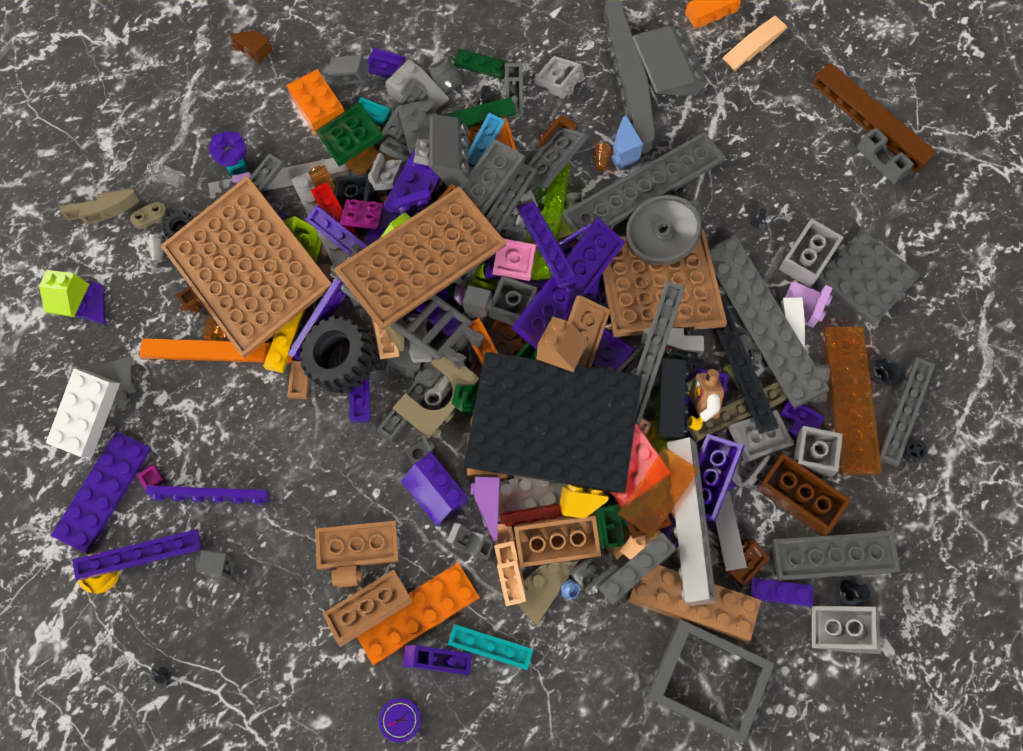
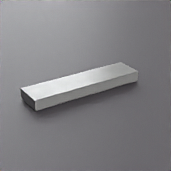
(729, 536)

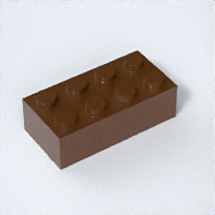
(803, 495)

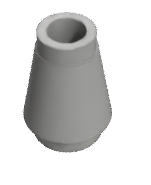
(154, 245)

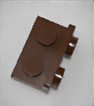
(755, 559)

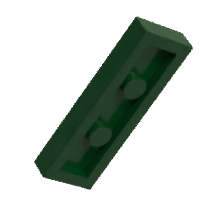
(480, 63)

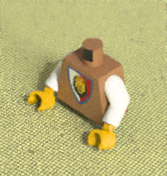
(706, 397)

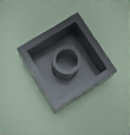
(511, 300)

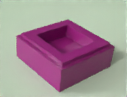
(150, 477)

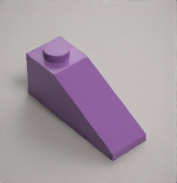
(487, 500)

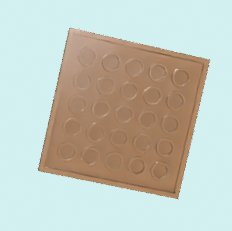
(636, 287)

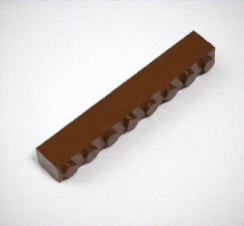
(871, 114)

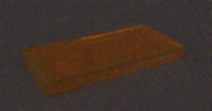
(658, 491)

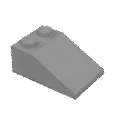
(403, 77)
(846, 629)

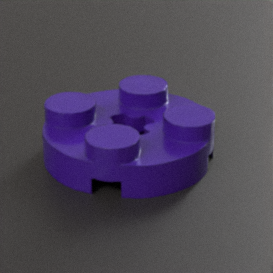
(223, 140)

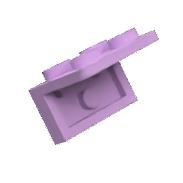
(812, 301)

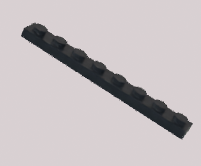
(746, 375)

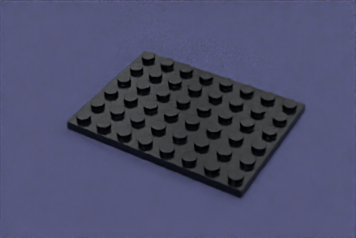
(553, 423)

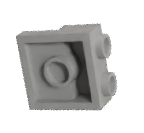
(560, 76)

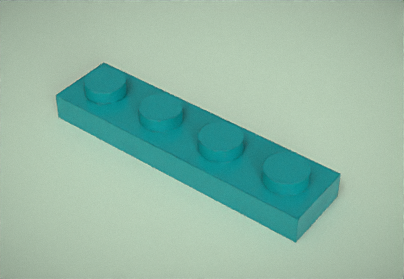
(490, 647)

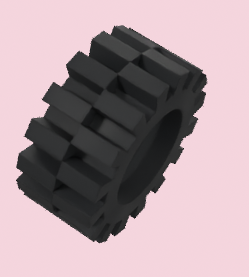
(175, 219)

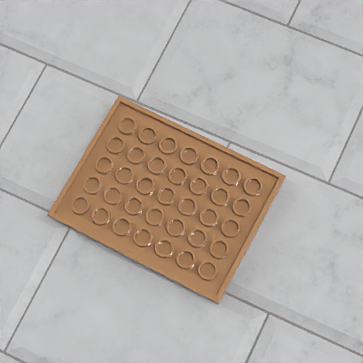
(246, 266)

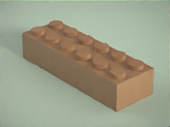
(730, 616)

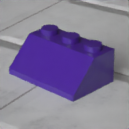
(434, 489)

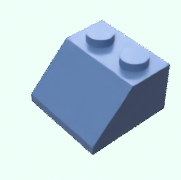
(627, 146)

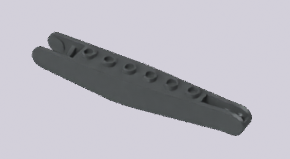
(630, 74)

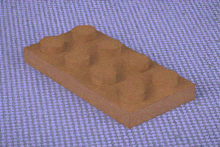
(590, 321)
(356, 545)
(367, 608)

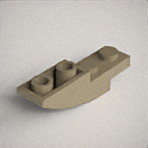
(107, 206)

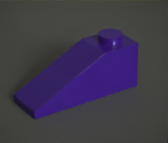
(437, 660)

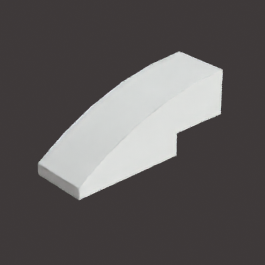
(794, 313)

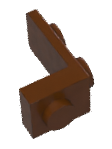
(561, 121)
(190, 301)

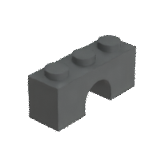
(874, 149)

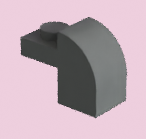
(470, 543)

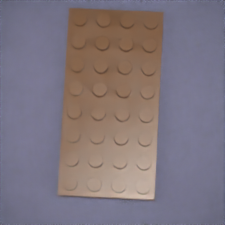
(420, 258)

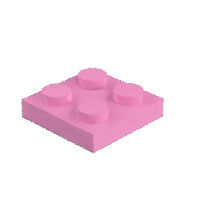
(515, 260)

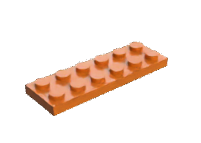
(430, 606)

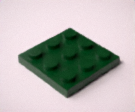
(349, 134)

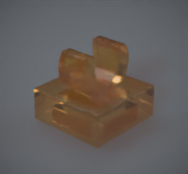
(212, 330)

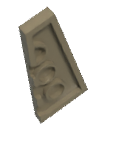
(543, 587)

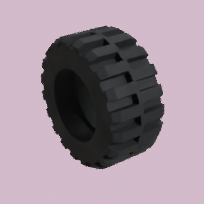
(321, 343)

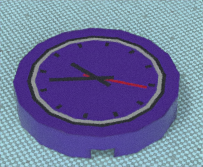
(399, 720)

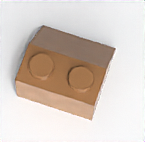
(561, 344)

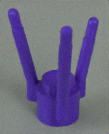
(565, 244)

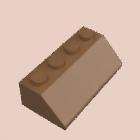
(557, 540)

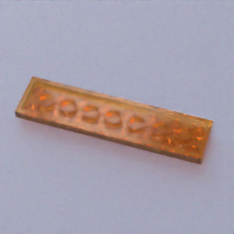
(852, 401)

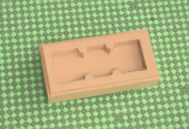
(634, 546)

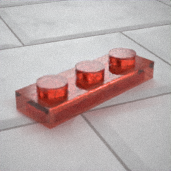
(530, 514)

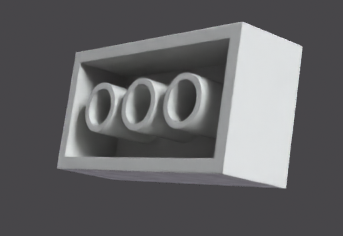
(82, 413)

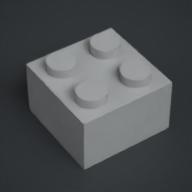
(818, 450)

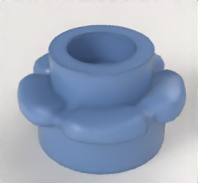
(570, 589)

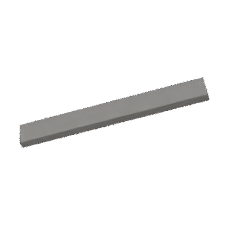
(284, 177)

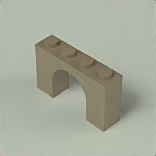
(429, 420)

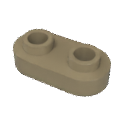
(148, 215)

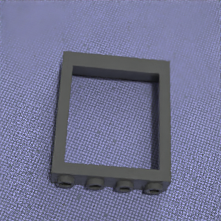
(667, 667)

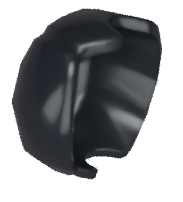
(884, 373)
(852, 593)

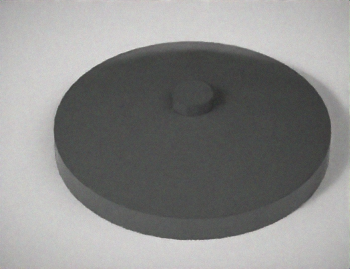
(664, 230)

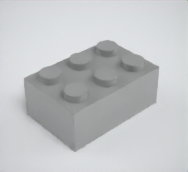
(811, 253)

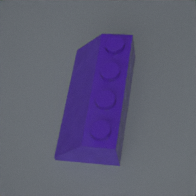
(717, 466)

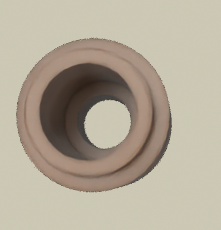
(346, 576)

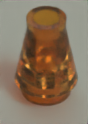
(603, 153)

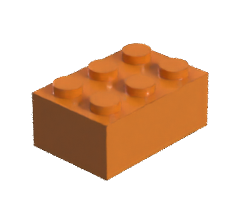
(314, 99)

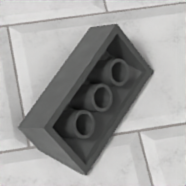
(449, 149)

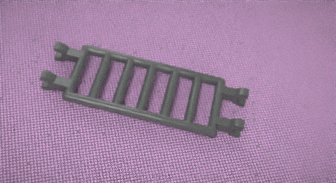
(456, 358)

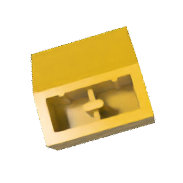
(580, 502)

